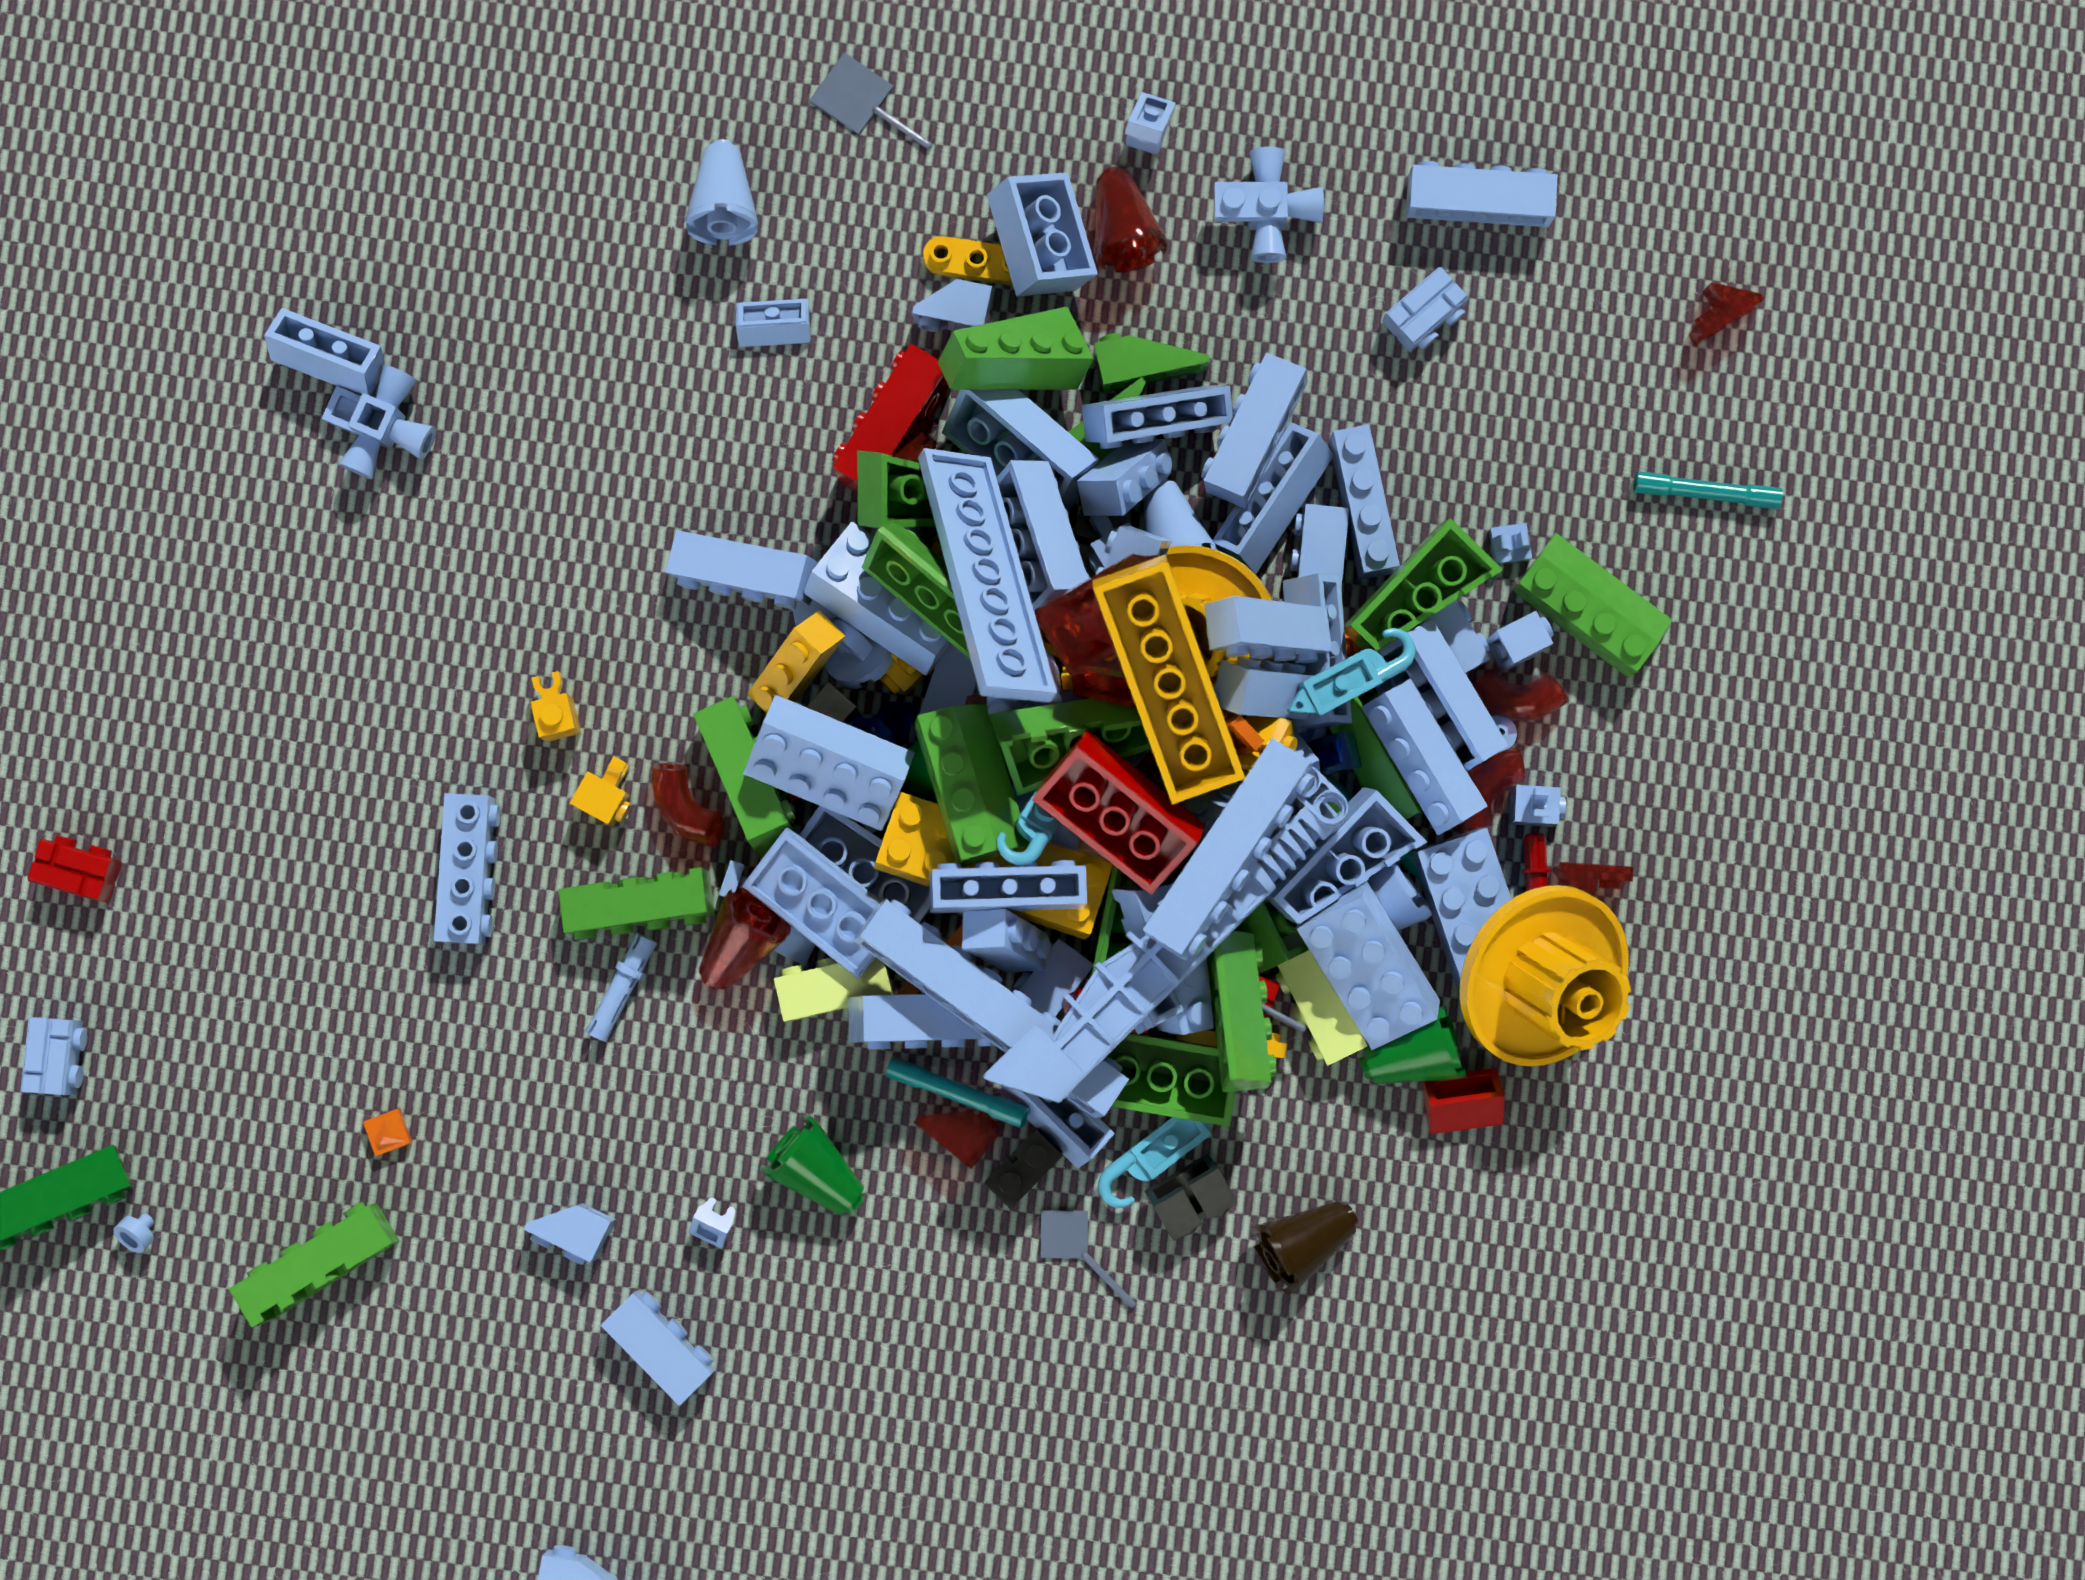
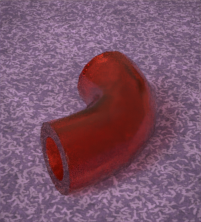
(1520, 701)
(1491, 777)
(680, 809)

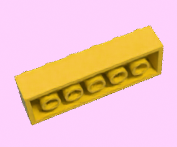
(1168, 679)
(919, 843)

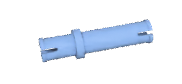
(618, 992)

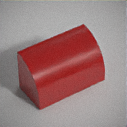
(1464, 1102)

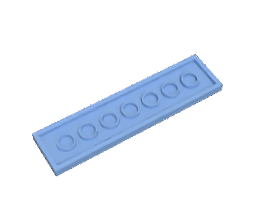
(986, 577)

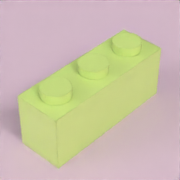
(827, 988)
(1320, 1009)

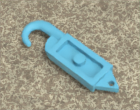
(1351, 677)
(1036, 827)
(1153, 1155)

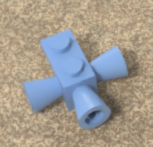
(1266, 204)
(378, 422)

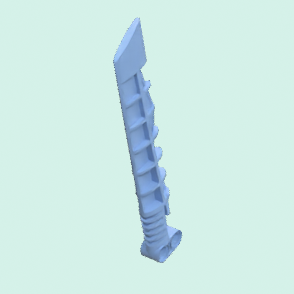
(1145, 973)

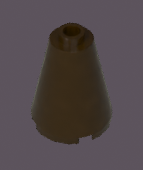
(1303, 1242)

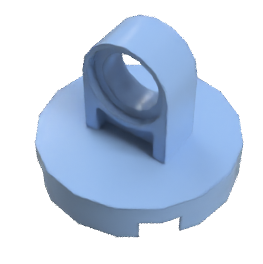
(857, 658)

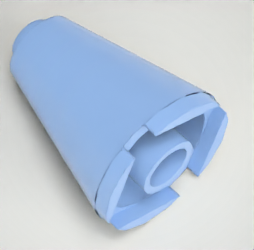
(721, 198)
(1172, 517)
(1399, 897)

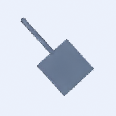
(854, 95)

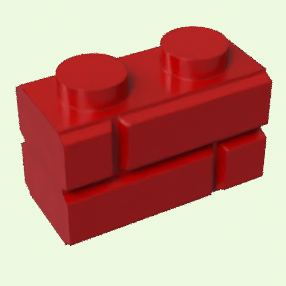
(75, 870)

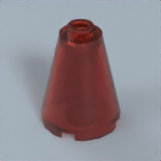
(1124, 224)
(740, 939)

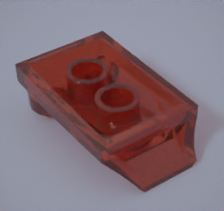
(1076, 622)

